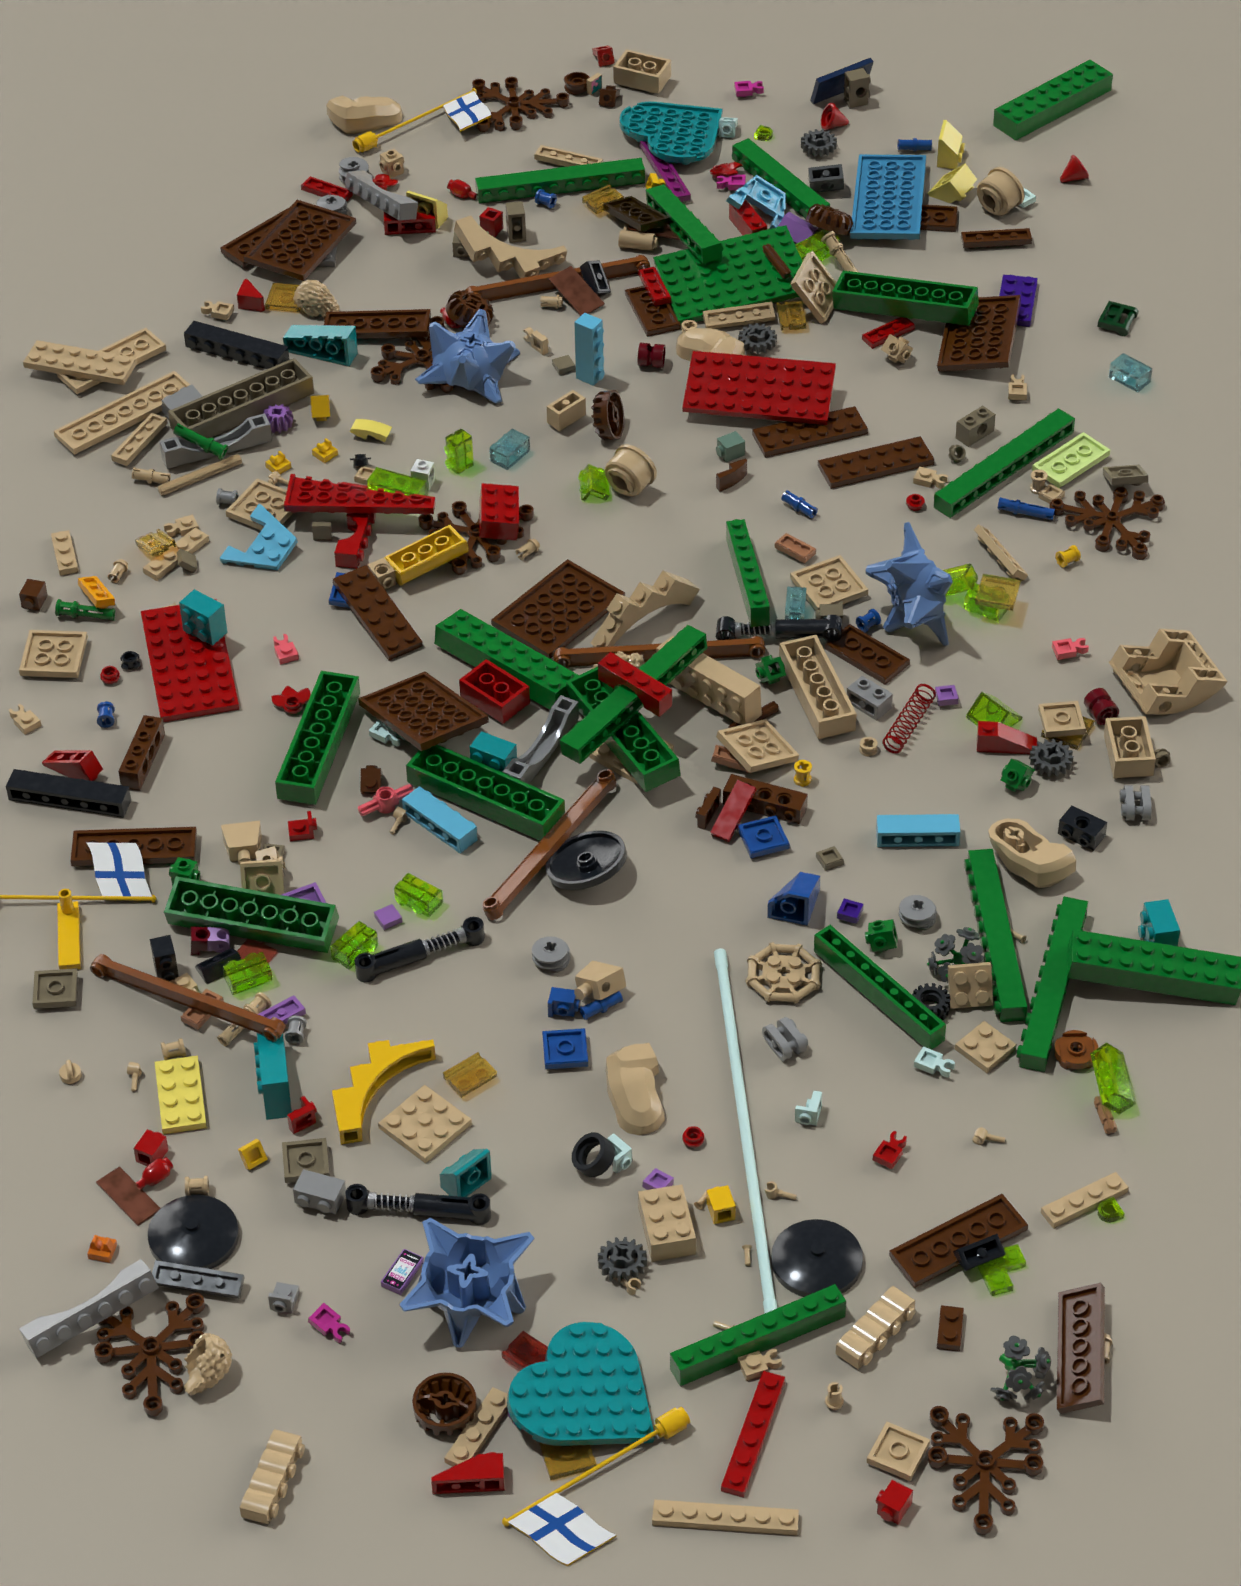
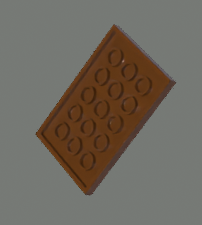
(300, 240)
(986, 340)
(557, 609)
(423, 711)

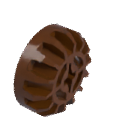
(829, 219)
(464, 305)
(608, 415)
(446, 1397)

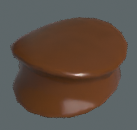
(576, 83)

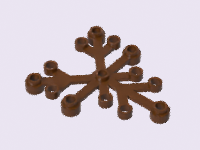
(516, 103)
(419, 356)
(459, 510)
(1112, 518)
(152, 1371)
(984, 1486)

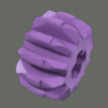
(279, 417)

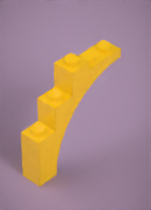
(367, 1079)

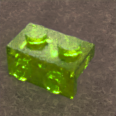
(593, 483)

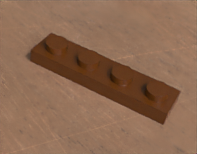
(996, 238)

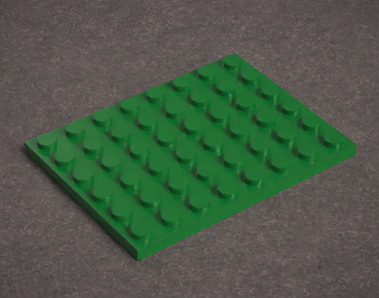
(735, 280)

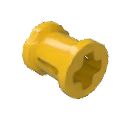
(1068, 556)
(804, 772)

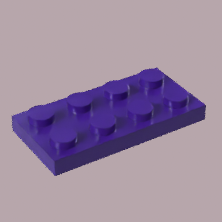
(1024, 287)

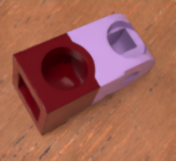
(209, 939)

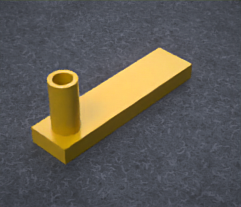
(68, 931)

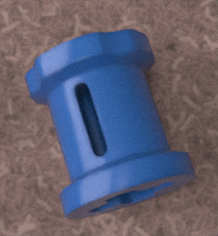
(545, 198)
(867, 624)
(105, 714)

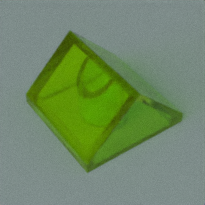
(992, 709)

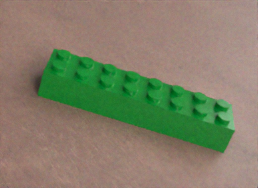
(1052, 99)
(905, 297)
(476, 641)
(317, 737)
(635, 742)
(485, 791)
(252, 914)
(1154, 967)

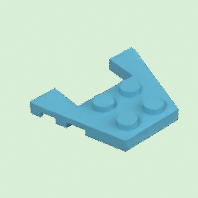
(762, 195)
(269, 547)

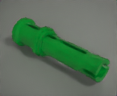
(208, 444)
(75, 608)

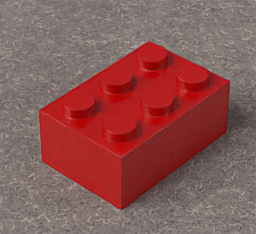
(499, 511)
(494, 691)

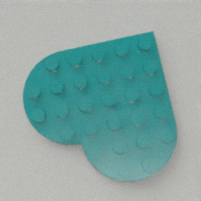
(673, 130)
(583, 1390)

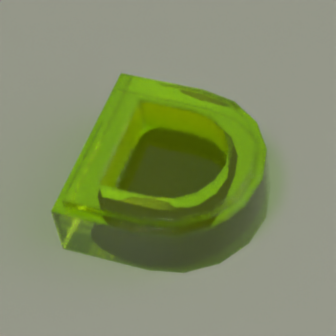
(763, 133)
(1110, 1211)

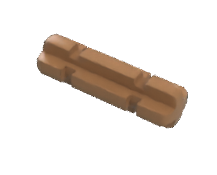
(1105, 1116)

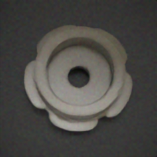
(961, 453)
(1162, 757)

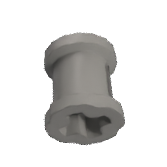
(226, 497)
(295, 1029)

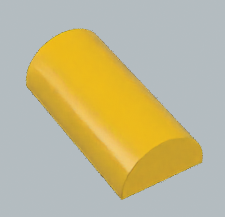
(427, 554)

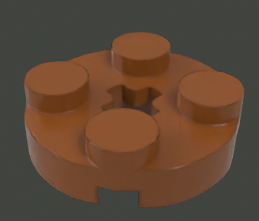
(1071, 1059)

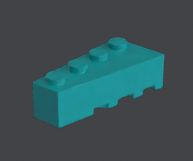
(323, 342)
(272, 1076)

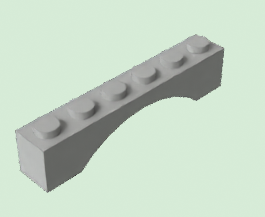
(393, 204)
(251, 432)
(559, 722)
(53, 1330)

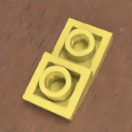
(365, 427)

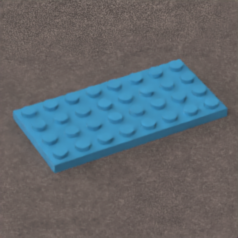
(888, 197)

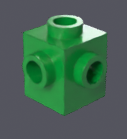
(770, 669)
(1017, 775)
(184, 868)
(882, 935)

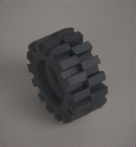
(935, 994)

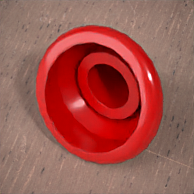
(832, 117)
(1074, 170)

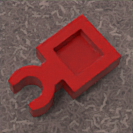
(890, 1152)

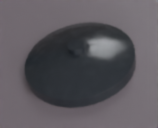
(586, 860)
(193, 1232)
(816, 1256)

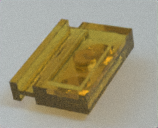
(597, 198)
(791, 315)
(155, 543)
(469, 1074)

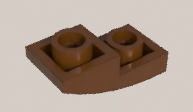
(731, 477)

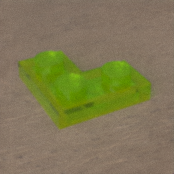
(995, 1272)

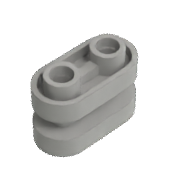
(1129, 809)
(785, 1038)

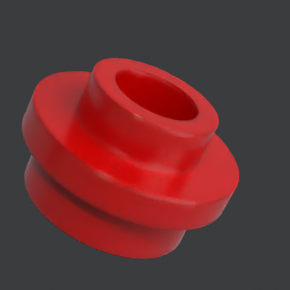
(915, 502)
(110, 674)
(690, 1133)

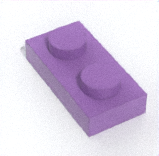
(285, 1009)

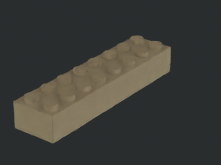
(244, 399)

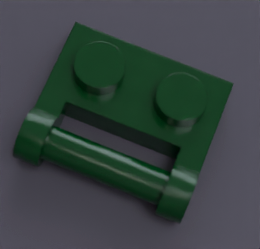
(1112, 314)

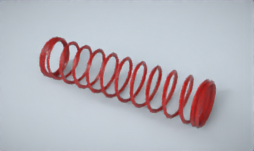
(897, 740)

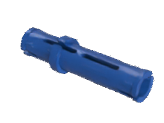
(1024, 508)

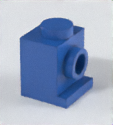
(563, 1002)

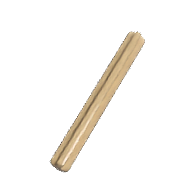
(199, 474)

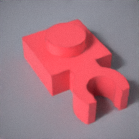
(1067, 649)
(285, 650)

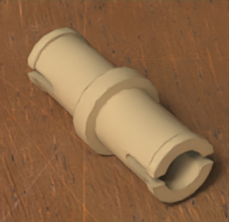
(150, 475)

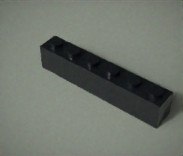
(235, 345)
(68, 793)

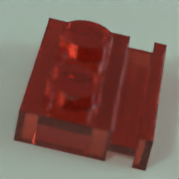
(525, 1351)

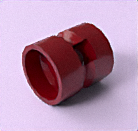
(651, 355)
(1100, 705)

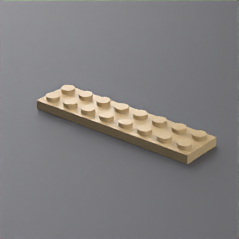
(118, 414)

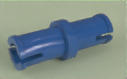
(914, 144)
(799, 504)
(600, 1005)

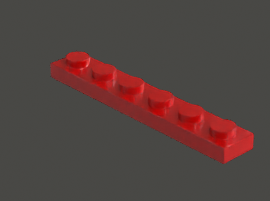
(753, 1434)

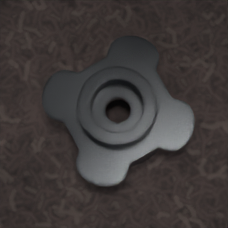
(360, 460)
(130, 660)

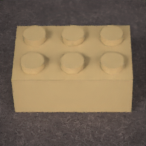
(642, 71)
(1129, 747)
(666, 1223)

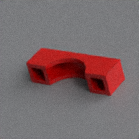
(351, 550)
(652, 693)

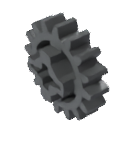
(818, 142)
(758, 338)
(1051, 757)
(622, 1259)

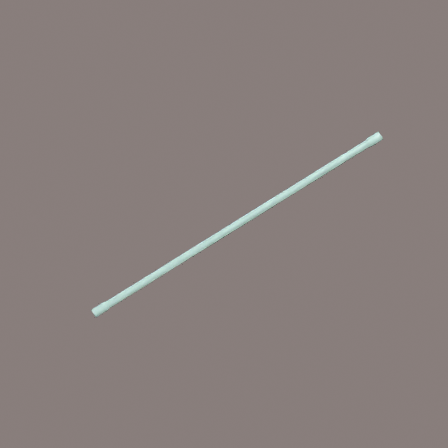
(745, 1132)

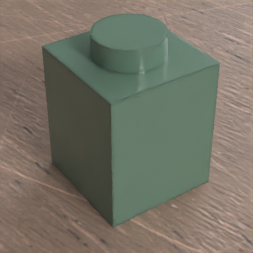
(730, 446)

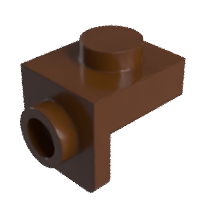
(608, 96)
(370, 779)

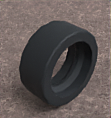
(602, 1161)

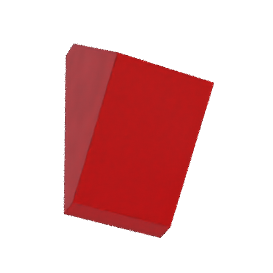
(249, 297)

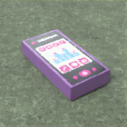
(402, 1271)

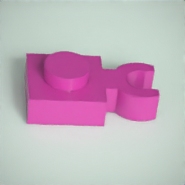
(746, 88)
(734, 182)
(327, 1321)

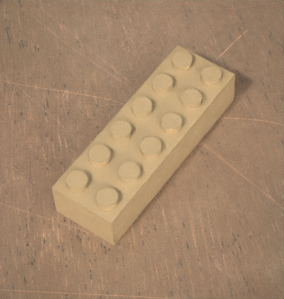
(817, 687)
(720, 688)

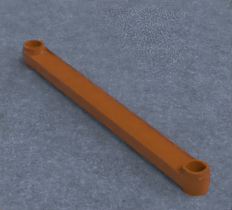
(541, 282)
(716, 649)
(550, 843)
(269, 1028)

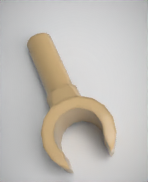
(276, 477)
(401, 816)
(134, 1070)
(982, 1134)
(774, 1192)
(632, 1282)

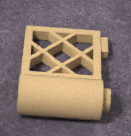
(637, 240)

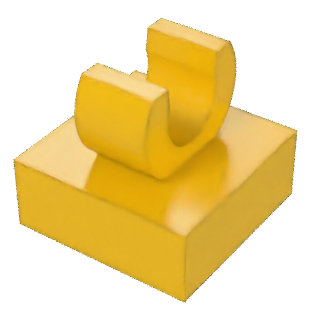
(653, 181)
(325, 451)
(278, 463)
(252, 1154)

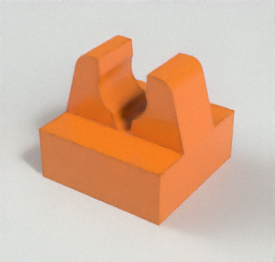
(102, 1249)

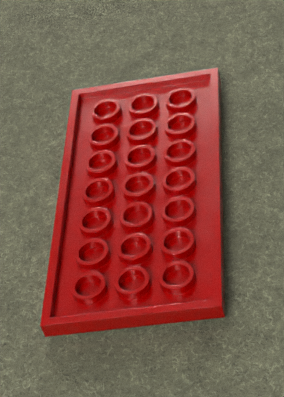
(759, 387)
(186, 672)

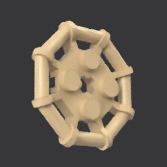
(783, 987)

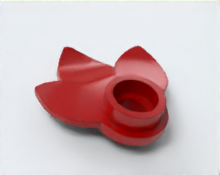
(725, 169)
(384, 181)
(291, 700)

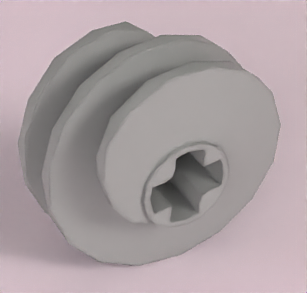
(352, 164)
(333, 203)
(917, 912)
(551, 953)

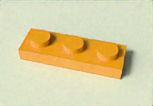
(96, 592)

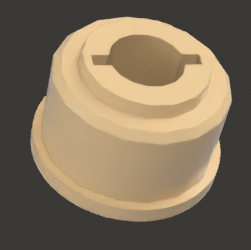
(1000, 191)
(630, 470)

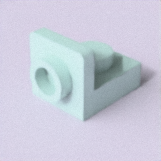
(727, 127)
(810, 1114)
(623, 1154)

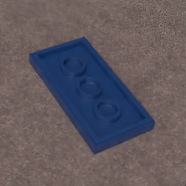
(833, 83)

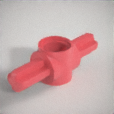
(385, 800)

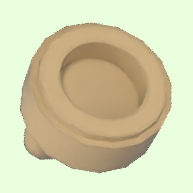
(70, 1072)

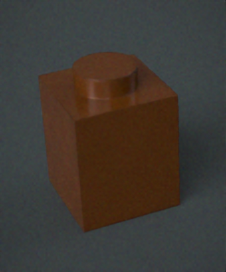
(33, 594)

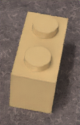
(566, 410)

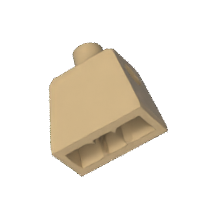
(242, 840)
(599, 981)

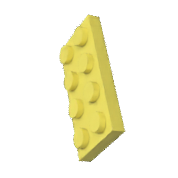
(180, 1095)

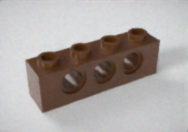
(142, 752)
(772, 800)

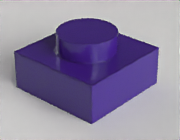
(850, 911)

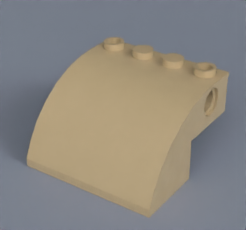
(1169, 673)

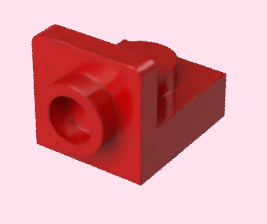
(604, 55)
(302, 829)
(302, 1117)

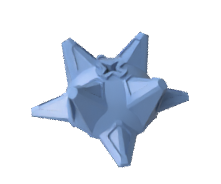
(468, 358)
(914, 587)
(469, 1278)

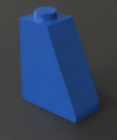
(796, 899)

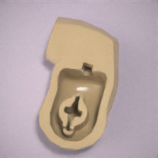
(363, 113)
(707, 341)
(1030, 853)
(633, 1090)

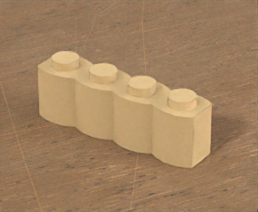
(875, 1327)
(270, 1478)

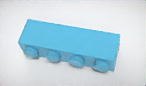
(589, 349)
(440, 819)
(918, 830)

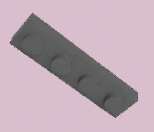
(198, 1279)

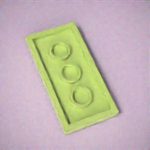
(1072, 459)

